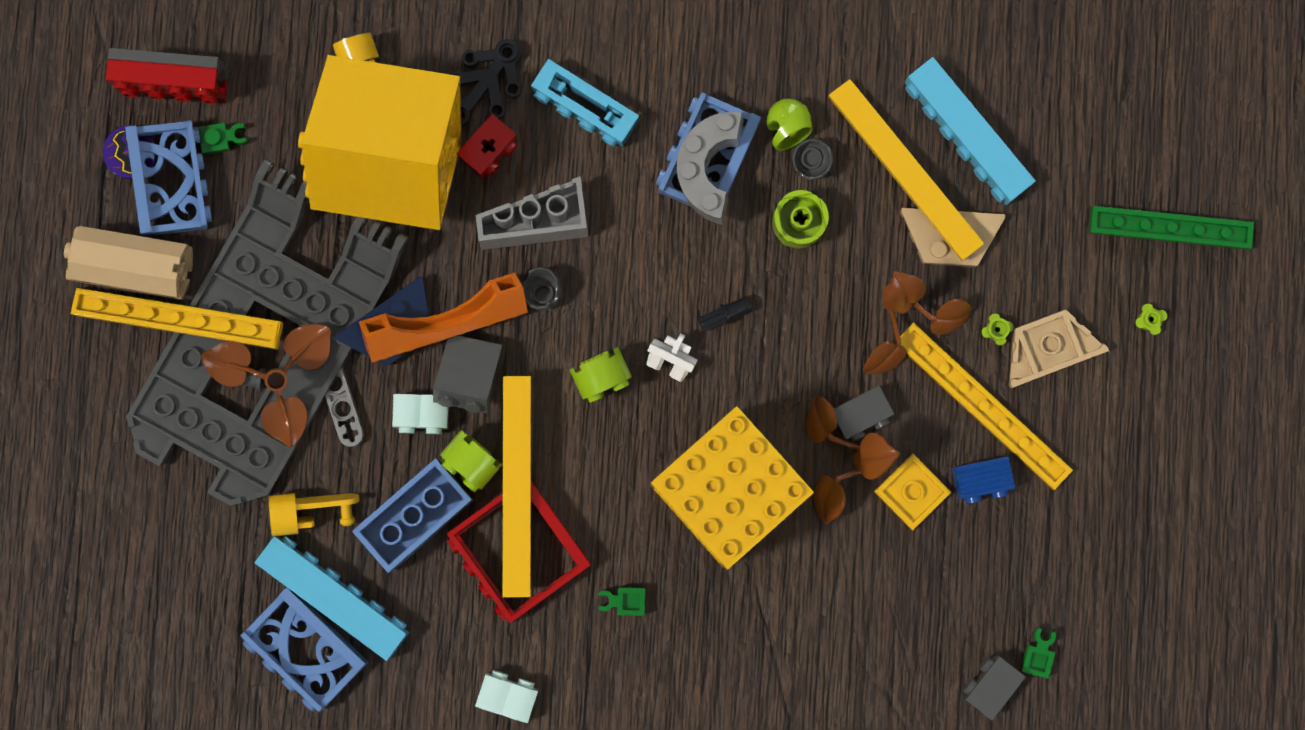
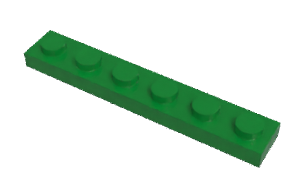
(1171, 227)

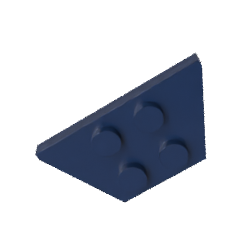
(407, 303)

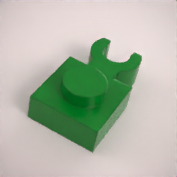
(217, 137)
(628, 601)
(1038, 658)

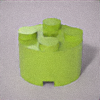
(809, 207)
(601, 374)
(469, 460)

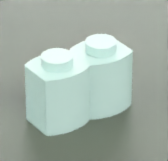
(419, 412)
(506, 696)

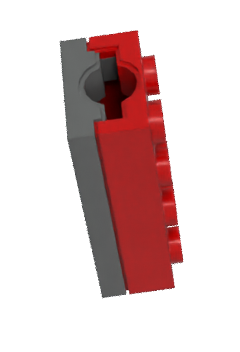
(167, 75)

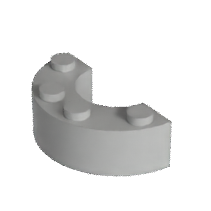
(694, 156)

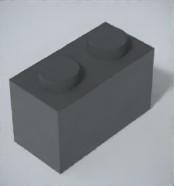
(861, 413)
(992, 686)

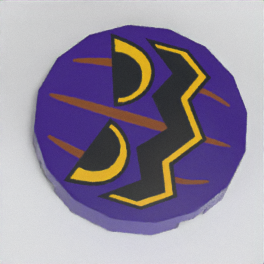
(117, 154)

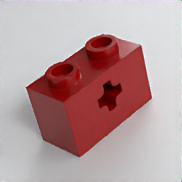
(490, 133)

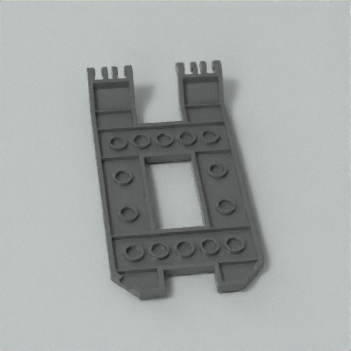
(248, 272)

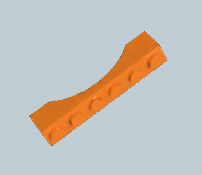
(393, 335)

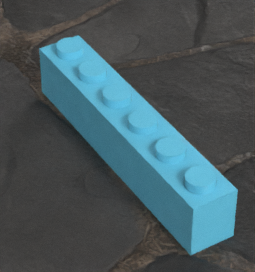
(968, 131)
(332, 597)

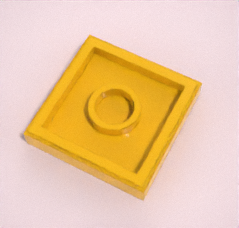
(912, 491)

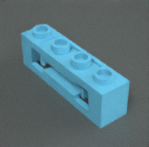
(547, 80)

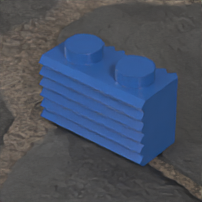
(982, 479)

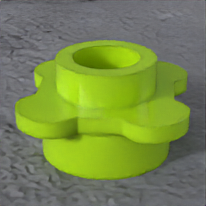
(1143, 319)
(1005, 328)

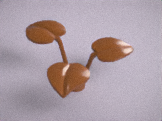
(899, 297)
(282, 418)
(872, 459)

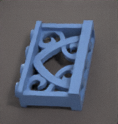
(734, 155)
(150, 211)
(342, 650)

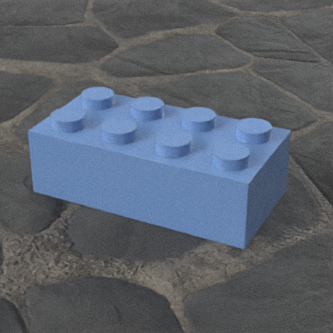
(413, 515)

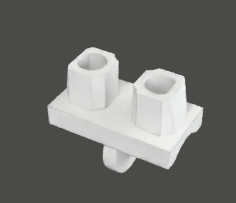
(676, 355)

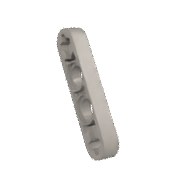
(333, 399)

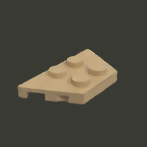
(934, 249)
(1050, 346)

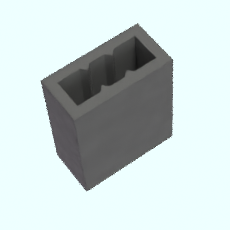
(467, 374)

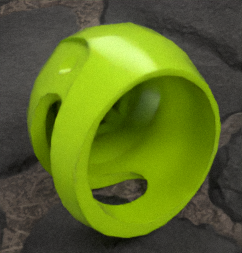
(791, 119)

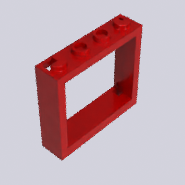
(487, 586)

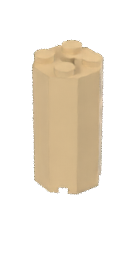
(129, 262)

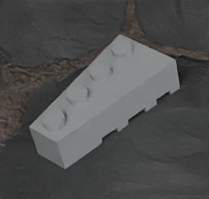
(536, 218)

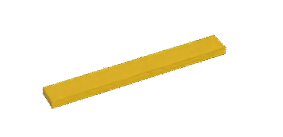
(906, 170)
(177, 318)
(984, 407)
(516, 486)

